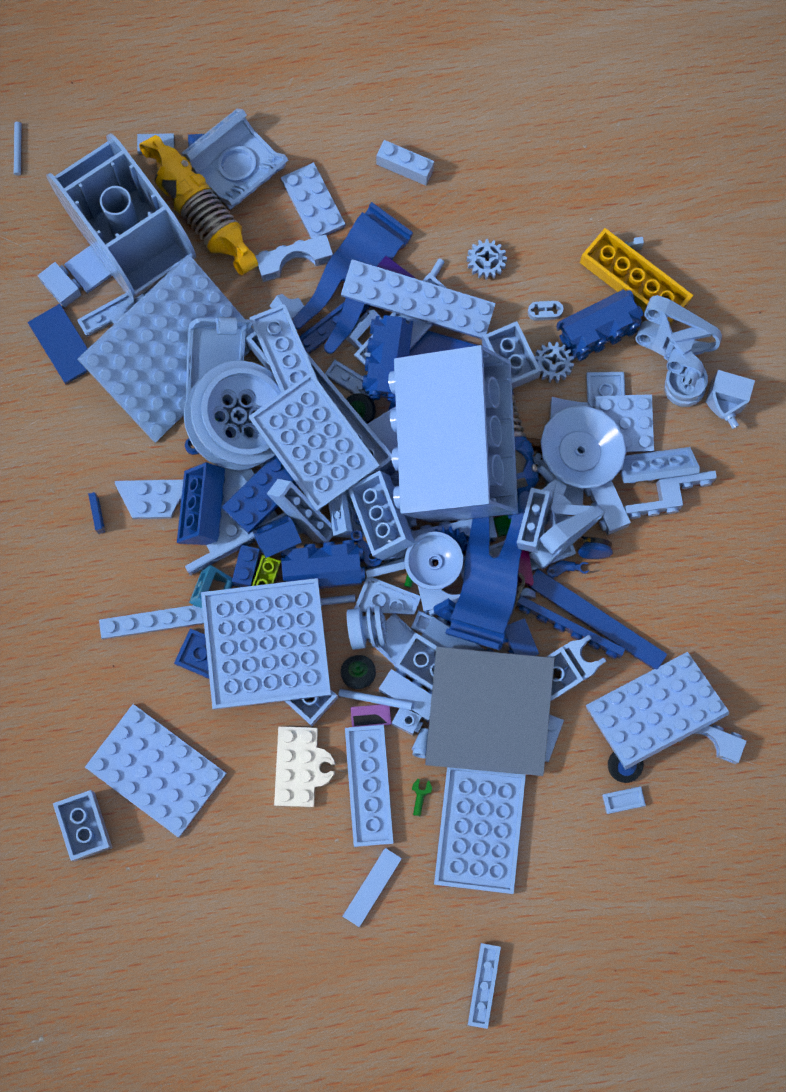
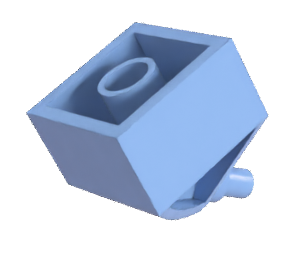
(729, 395)

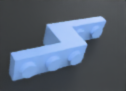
(670, 494)

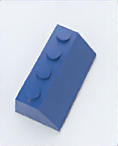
(201, 505)

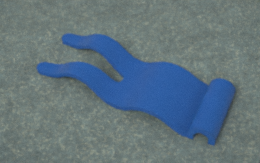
(368, 242)
(488, 584)

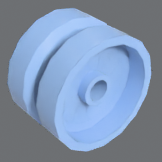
(683, 398)

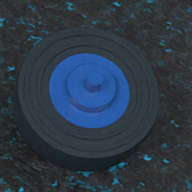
(620, 774)

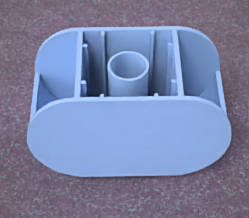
(122, 217)

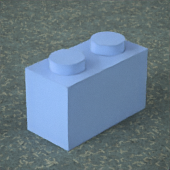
(59, 284)

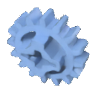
(494, 259)
(560, 363)

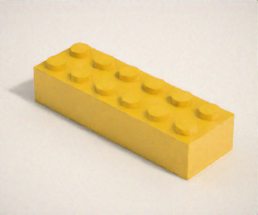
(628, 270)

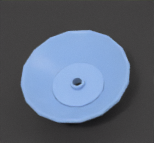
(592, 433)

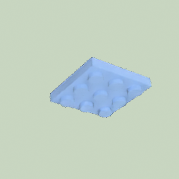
(633, 418)

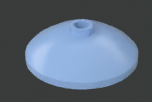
(433, 547)

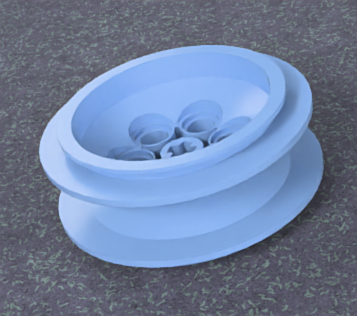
(204, 400)

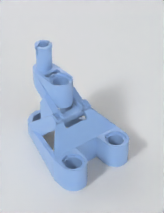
(680, 346)
(560, 529)

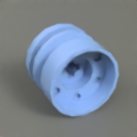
(366, 627)

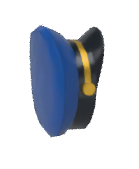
(595, 548)

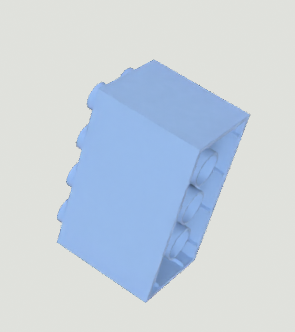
(454, 435)

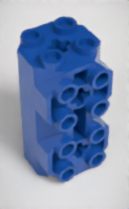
(600, 324)
(389, 341)
(331, 564)

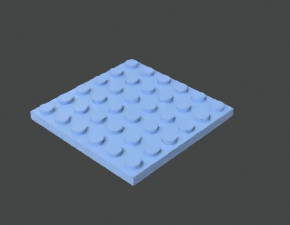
(265, 644)

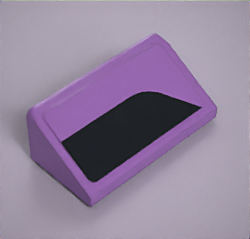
(370, 715)

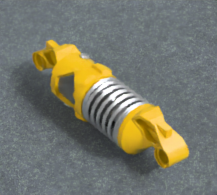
(196, 202)

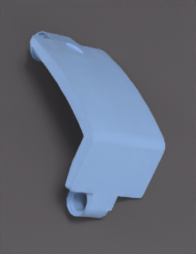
(212, 344)

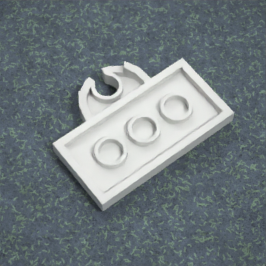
(299, 767)

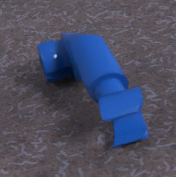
(562, 566)

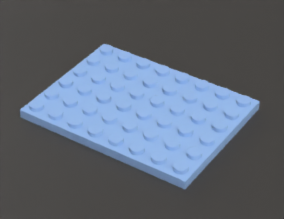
(145, 351)

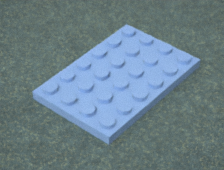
(314, 441)
(657, 710)
(156, 770)
(480, 830)

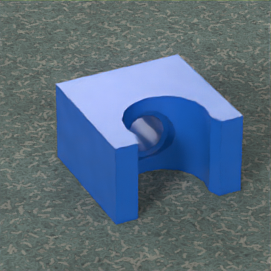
(276, 536)

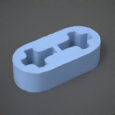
(543, 306)

